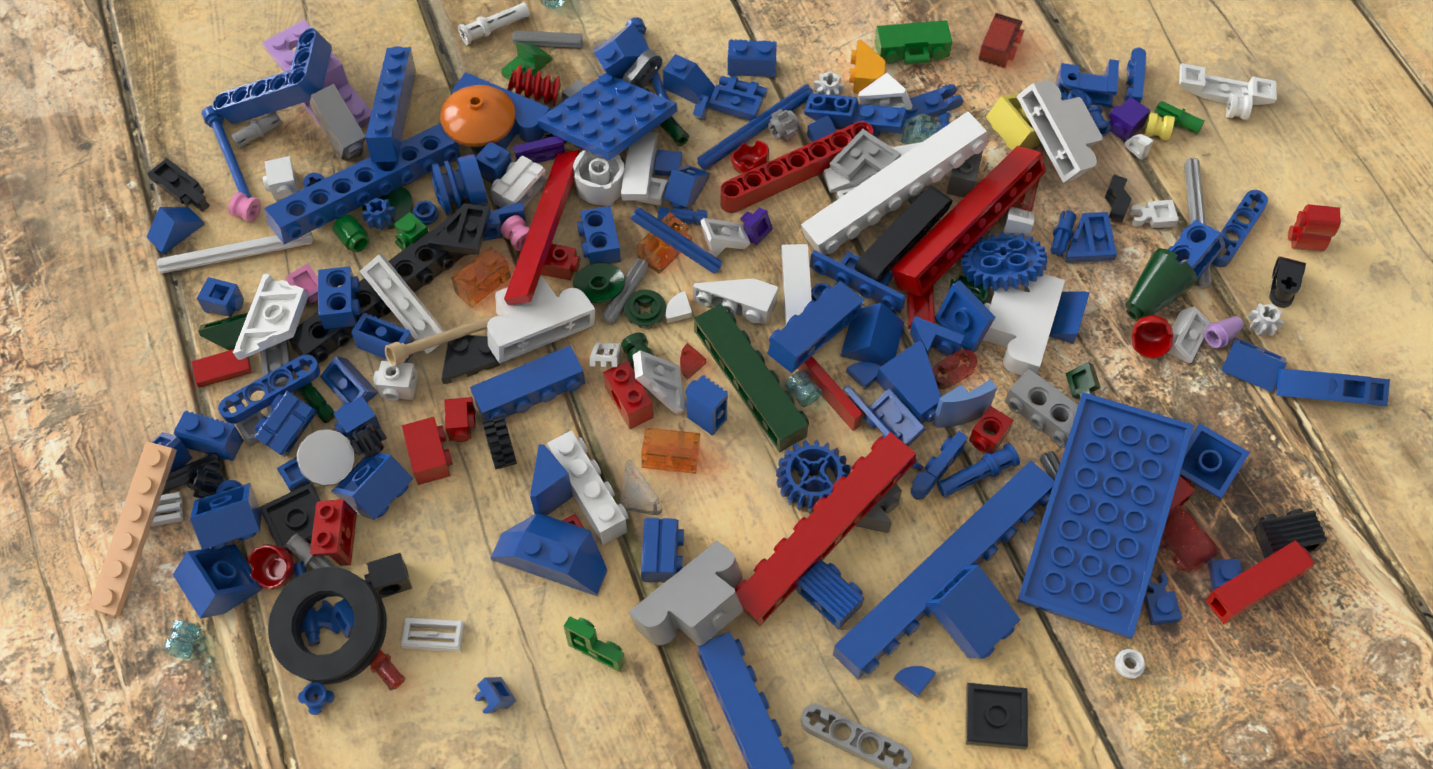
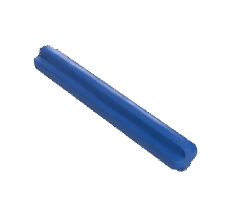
(676, 240)

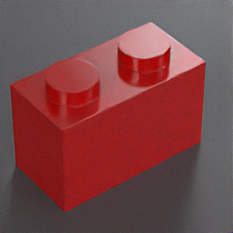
(426, 450)

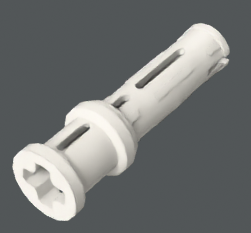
(484, 26)

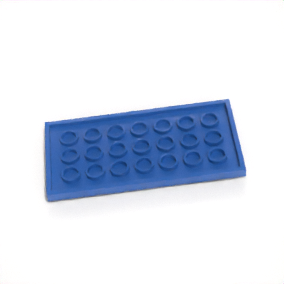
(1106, 515)

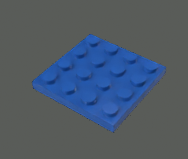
(607, 116)

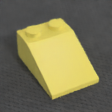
(1012, 123)

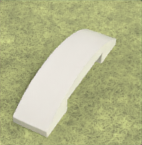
(1219, 89)

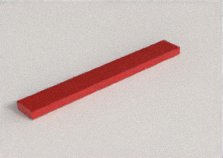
(542, 230)

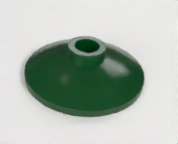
(600, 282)

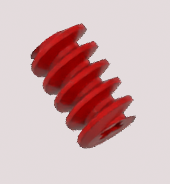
(535, 85)

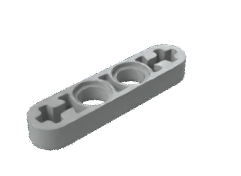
(858, 735)

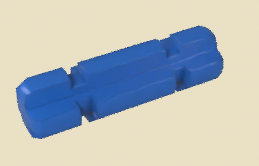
(685, 215)

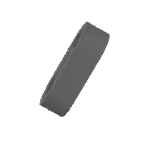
(643, 69)

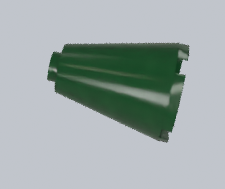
(1159, 284)

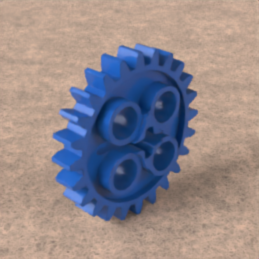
(1004, 261)

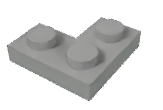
(861, 151)

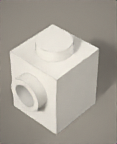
(280, 178)

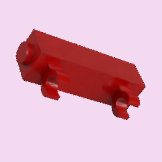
(1260, 582)

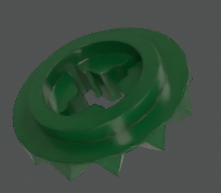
(645, 298)

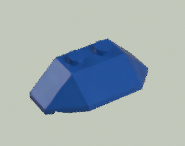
(553, 552)

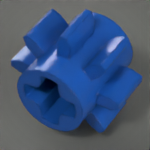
(378, 213)

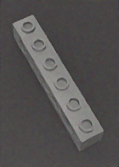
(1053, 404)

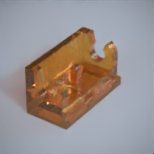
(656, 251)
(670, 450)

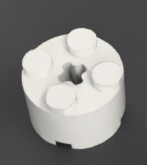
(598, 179)

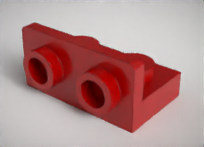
(334, 531)

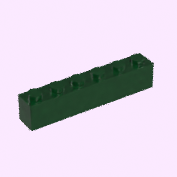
(751, 377)

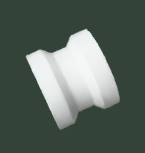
(1239, 106)

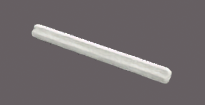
(228, 252)

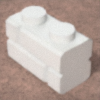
(519, 184)

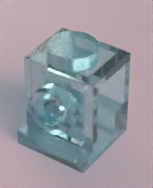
(920, 128)

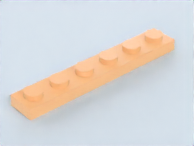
(132, 529)

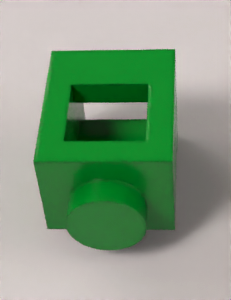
(409, 230)

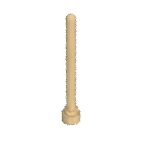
(398, 352)

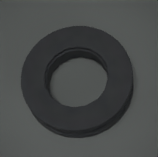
(298, 599)

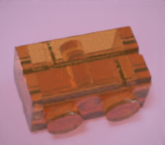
(481, 277)

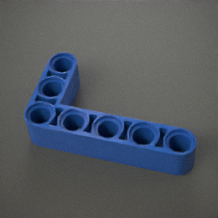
(283, 89)

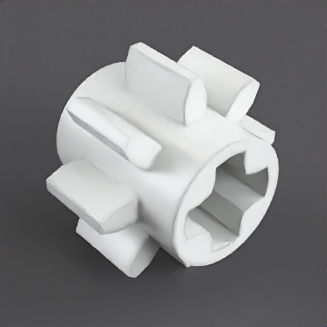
(829, 84)
(1266, 319)

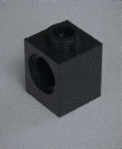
(388, 575)

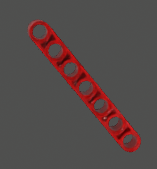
(786, 170)

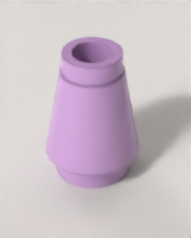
(1223, 331)

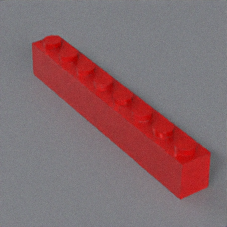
(968, 221)
(825, 527)

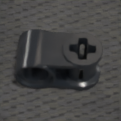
(1286, 281)

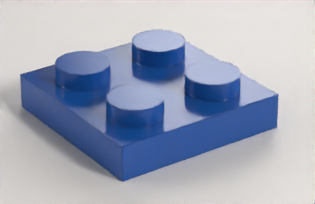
(965, 315)

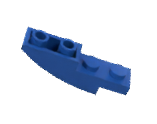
(847, 111)
(1333, 387)

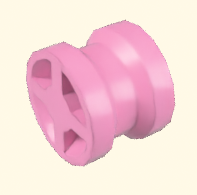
(245, 207)

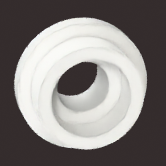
(1132, 656)

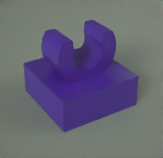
(757, 225)

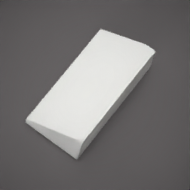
(1188, 334)

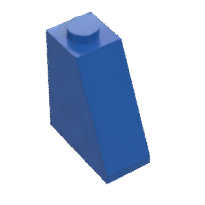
(912, 381)

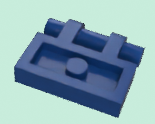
(735, 102)

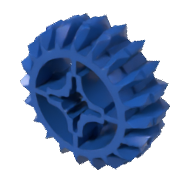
(802, 461)

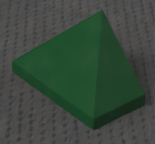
(224, 331)

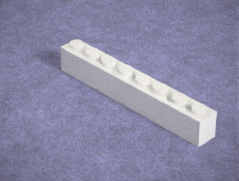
(895, 184)

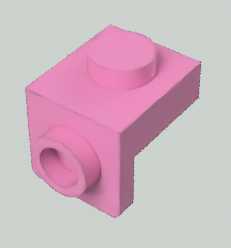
(306, 279)

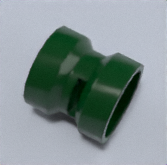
(635, 343)

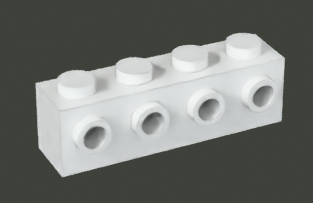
(588, 489)

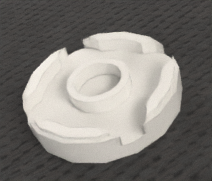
(325, 457)

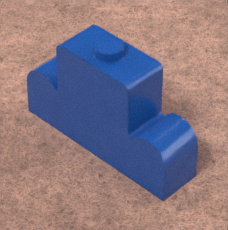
(526, 112)

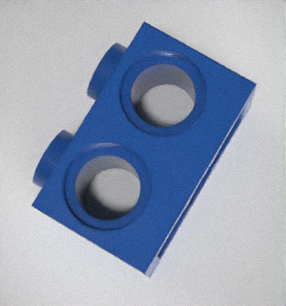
(600, 236)
(1199, 254)
(334, 297)

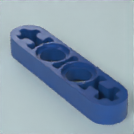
(1239, 228)
(267, 385)

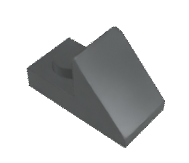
(876, 517)

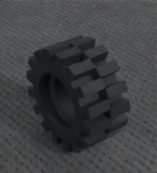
(499, 442)

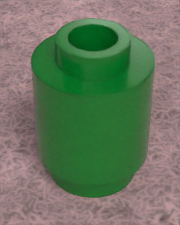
(350, 233)

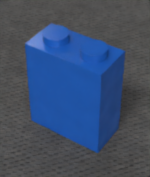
(973, 612)

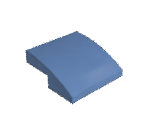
(963, 407)

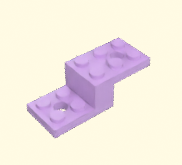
(281, 51)

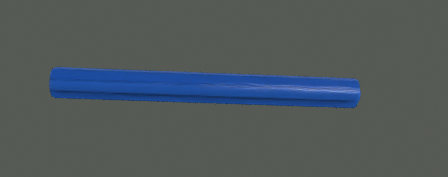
(752, 128)

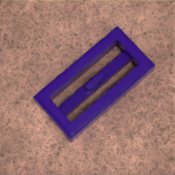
(540, 150)

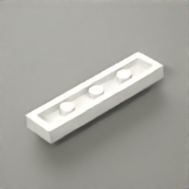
(401, 299)

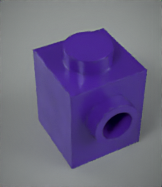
(1128, 118)

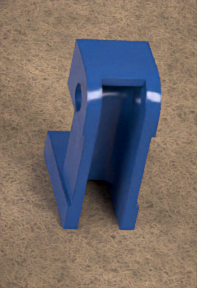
(1098, 87)

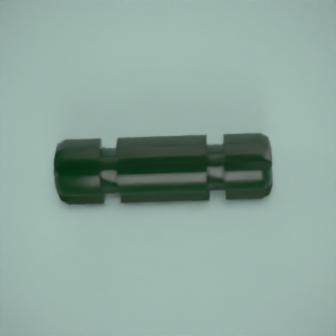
(317, 402)

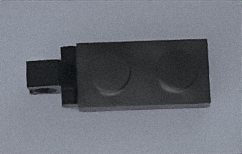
(178, 184)

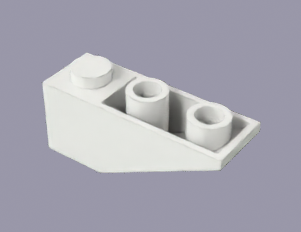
(742, 297)

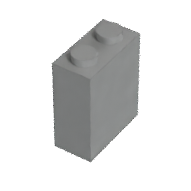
(337, 122)

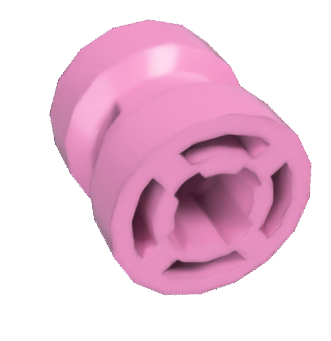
(515, 230)

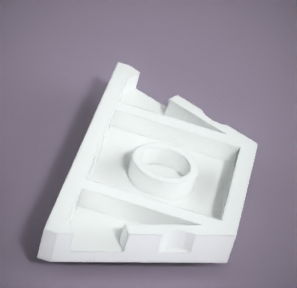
(271, 316)

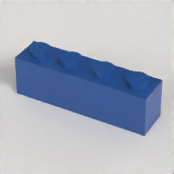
(814, 326)
(528, 384)

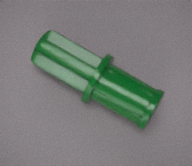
(1182, 118)

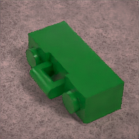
(913, 42)

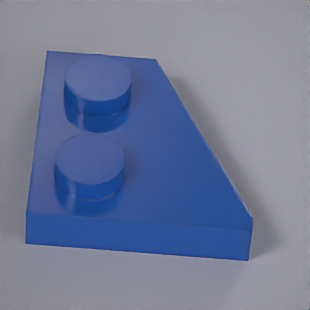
(1092, 239)

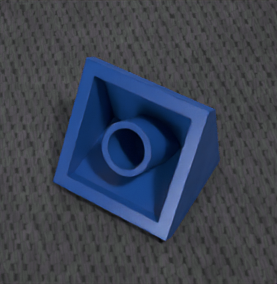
(873, 335)
(1212, 461)
(550, 483)

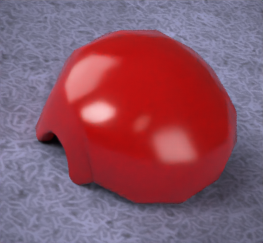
(750, 156)
(1152, 336)
(271, 566)

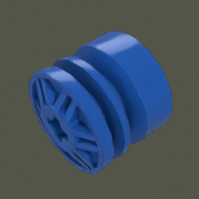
(459, 184)

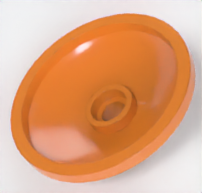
(477, 115)

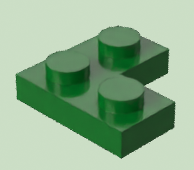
(583, 638)

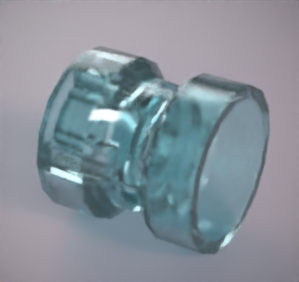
(803, 387)
(181, 639)

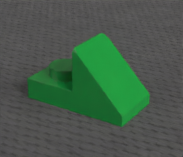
(528, 56)

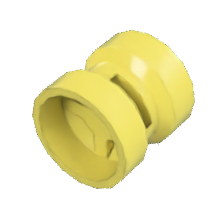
(1159, 126)

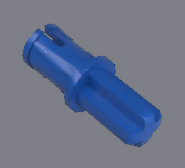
(1063, 233)

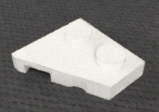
(661, 379)

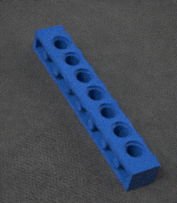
(359, 185)

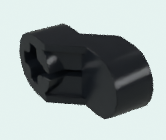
(1118, 198)

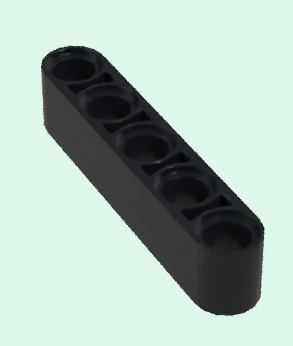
(903, 234)

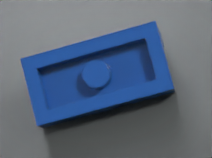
(1253, 364)

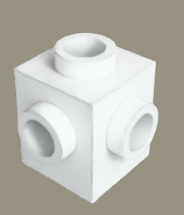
(396, 381)

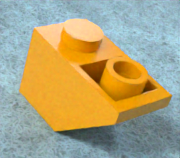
(868, 66)

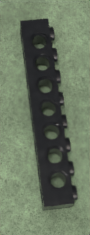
(408, 262)

